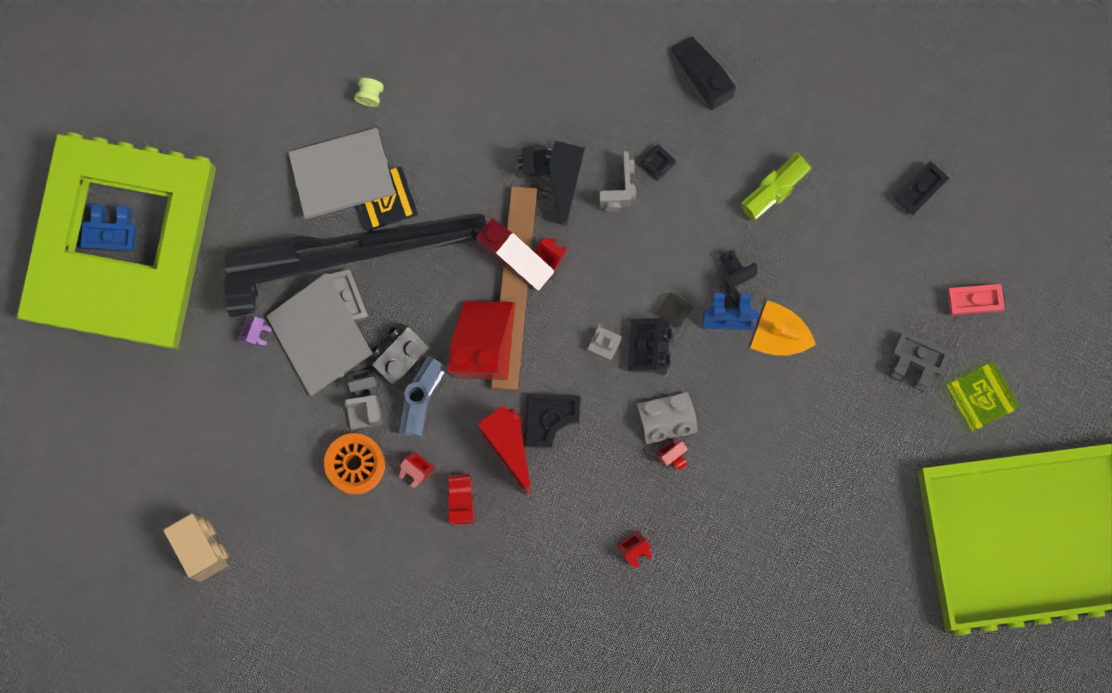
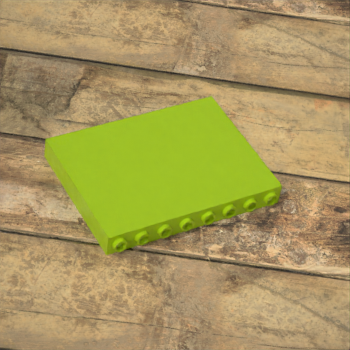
(1021, 537)

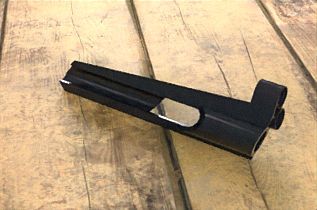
(279, 258)

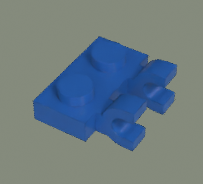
(109, 236)
(738, 319)

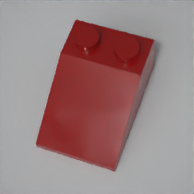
(482, 341)
(504, 436)

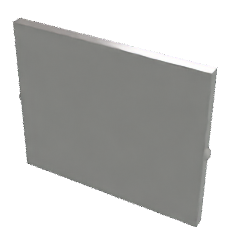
(341, 173)
(319, 334)

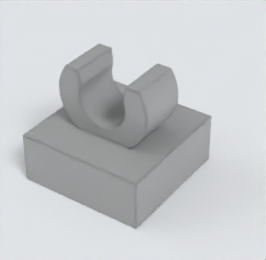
(604, 344)

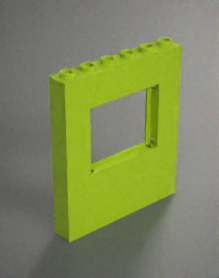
(107, 293)

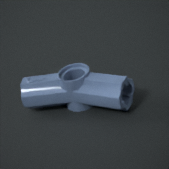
(415, 412)

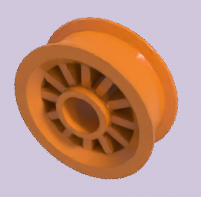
(331, 461)

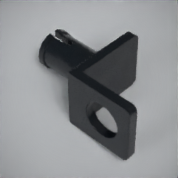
(737, 275)

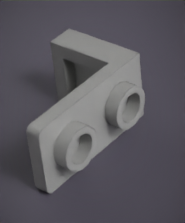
(618, 199)

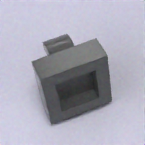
(362, 380)

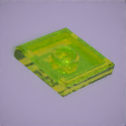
(982, 396)

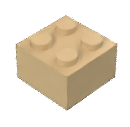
(196, 547)

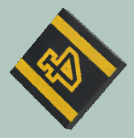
(391, 208)

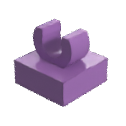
(251, 330)

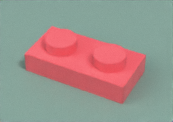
(975, 299)

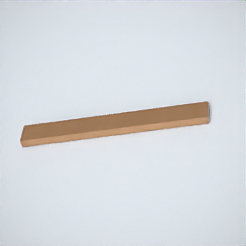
(513, 288)

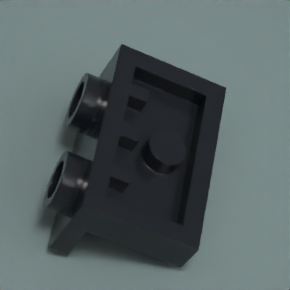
(649, 346)

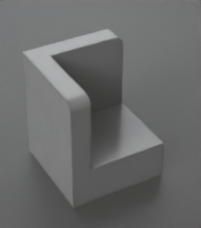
(363, 412)

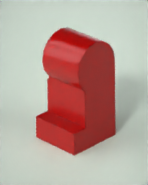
(460, 500)

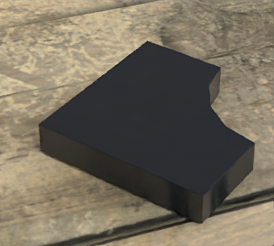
(548, 416)

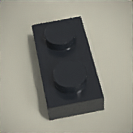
(921, 188)

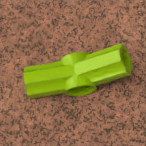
(776, 187)

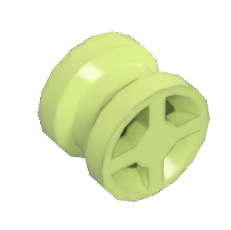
(368, 92)

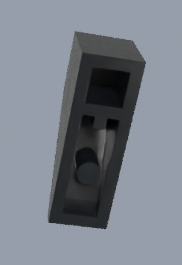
(704, 72)
(564, 170)

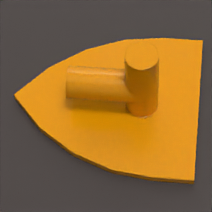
(781, 332)

